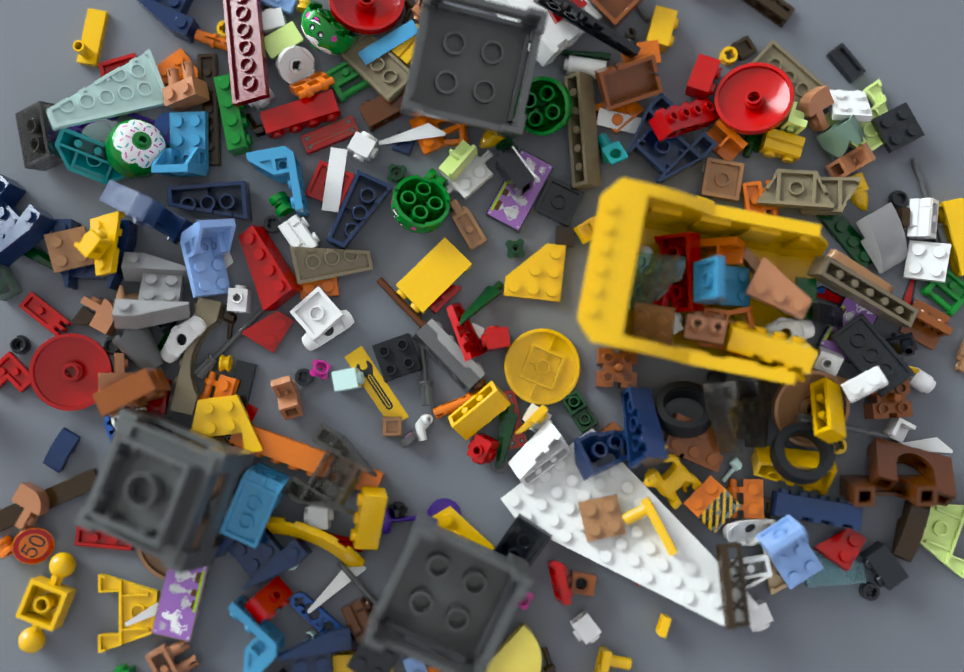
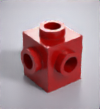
(482, 449)

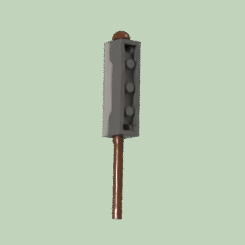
(441, 347)

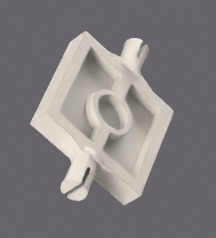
(471, 177)

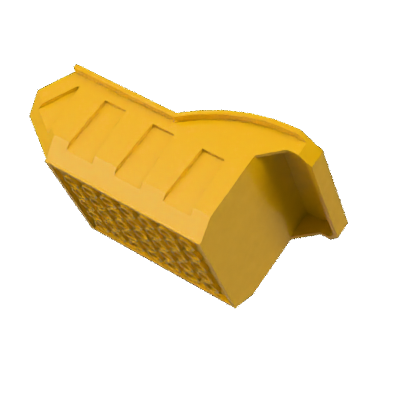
(630, 218)

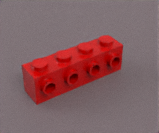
(300, 114)
(683, 119)

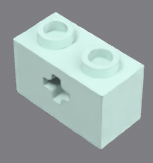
(347, 379)

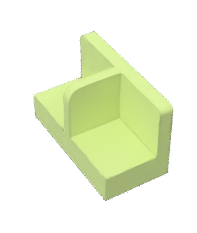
(281, 39)
(794, 122)
(458, 160)

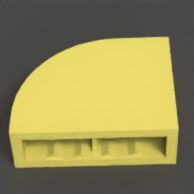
(517, 653)

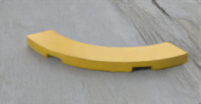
(316, 536)

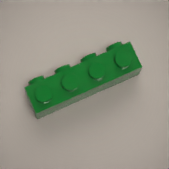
(233, 118)

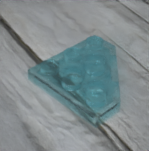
(653, 277)

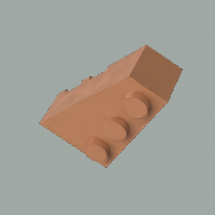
(777, 291)

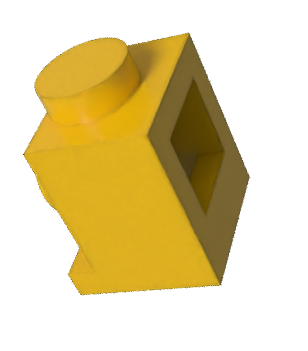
(94, 244)

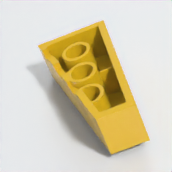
(770, 346)

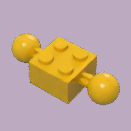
(46, 602)

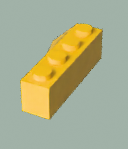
(801, 459)

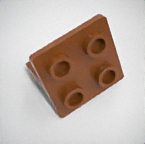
(928, 325)

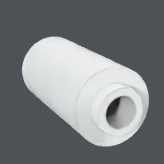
(583, 64)

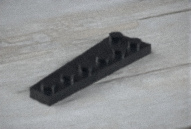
(586, 22)

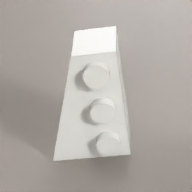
(539, 454)
(756, 569)

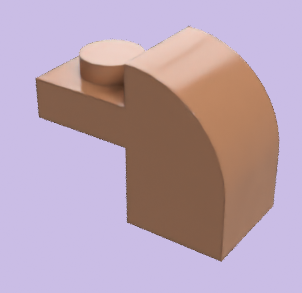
(812, 106)
(851, 161)
(103, 318)
(108, 379)
(288, 397)
(33, 500)

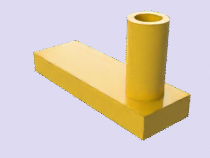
(92, 38)
(648, 509)
(606, 659)

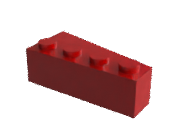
(686, 245)
(269, 270)

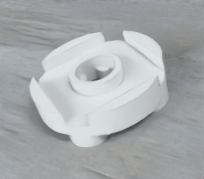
(285, 62)

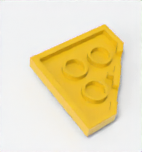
(538, 276)

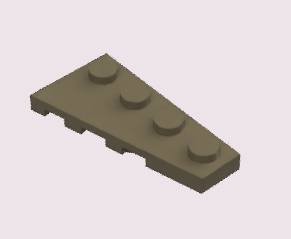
(325, 263)

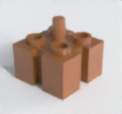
(616, 368)
(891, 405)

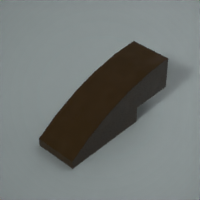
(910, 530)

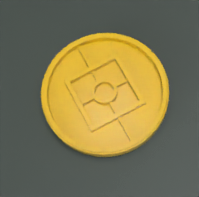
(542, 366)

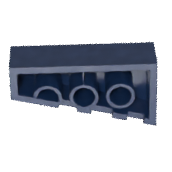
(219, 198)
(357, 208)

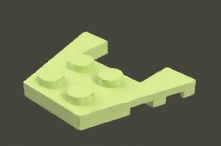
(879, 107)
(943, 533)

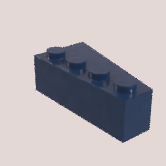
(642, 429)
(816, 510)

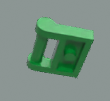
(342, 76)
(952, 288)

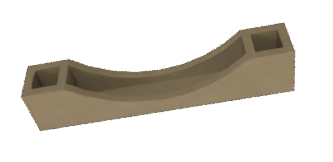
(186, 386)

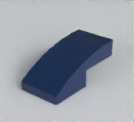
(61, 449)

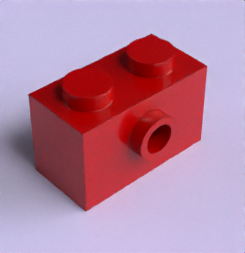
(703, 76)
(495, 338)
(268, 599)

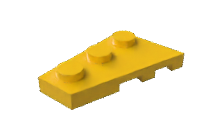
(111, 224)

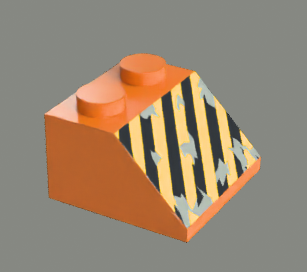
(712, 504)

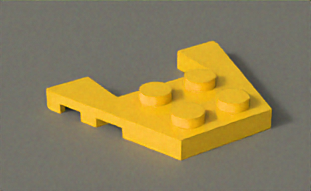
(225, 417)
(453, 521)
(132, 601)

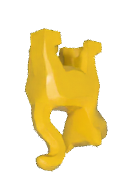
(674, 478)

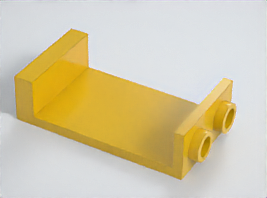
(432, 276)

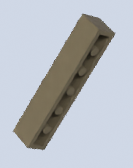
(583, 132)
(862, 291)

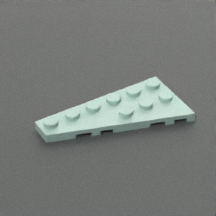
(120, 92)

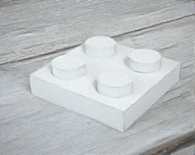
(849, 103)
(927, 261)
(316, 313)

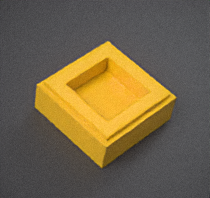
(663, 625)

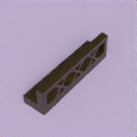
(771, 10)
(726, 587)

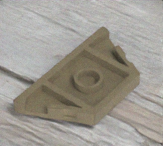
(796, 190)
(839, 192)

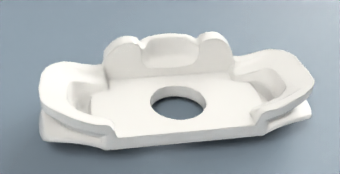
(343, 324)
(797, 327)
(191, 329)
(736, 530)

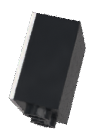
(515, 171)

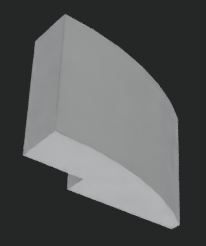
(883, 237)

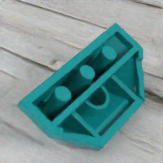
(85, 156)

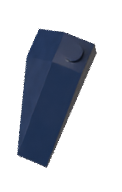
(599, 452)

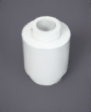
(922, 382)

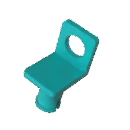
(611, 151)

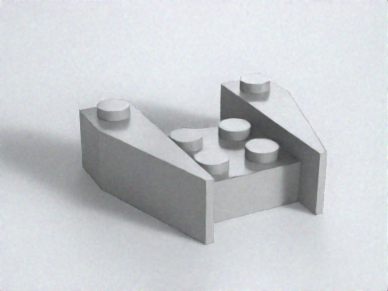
(158, 295)

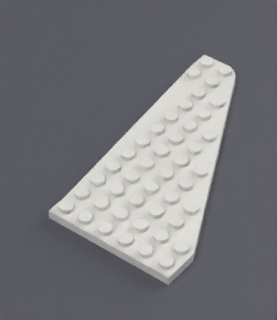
(640, 555)

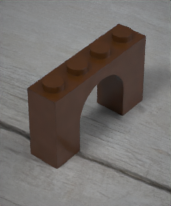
(934, 467)
(914, 488)

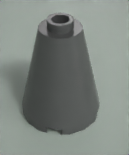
(140, 347)

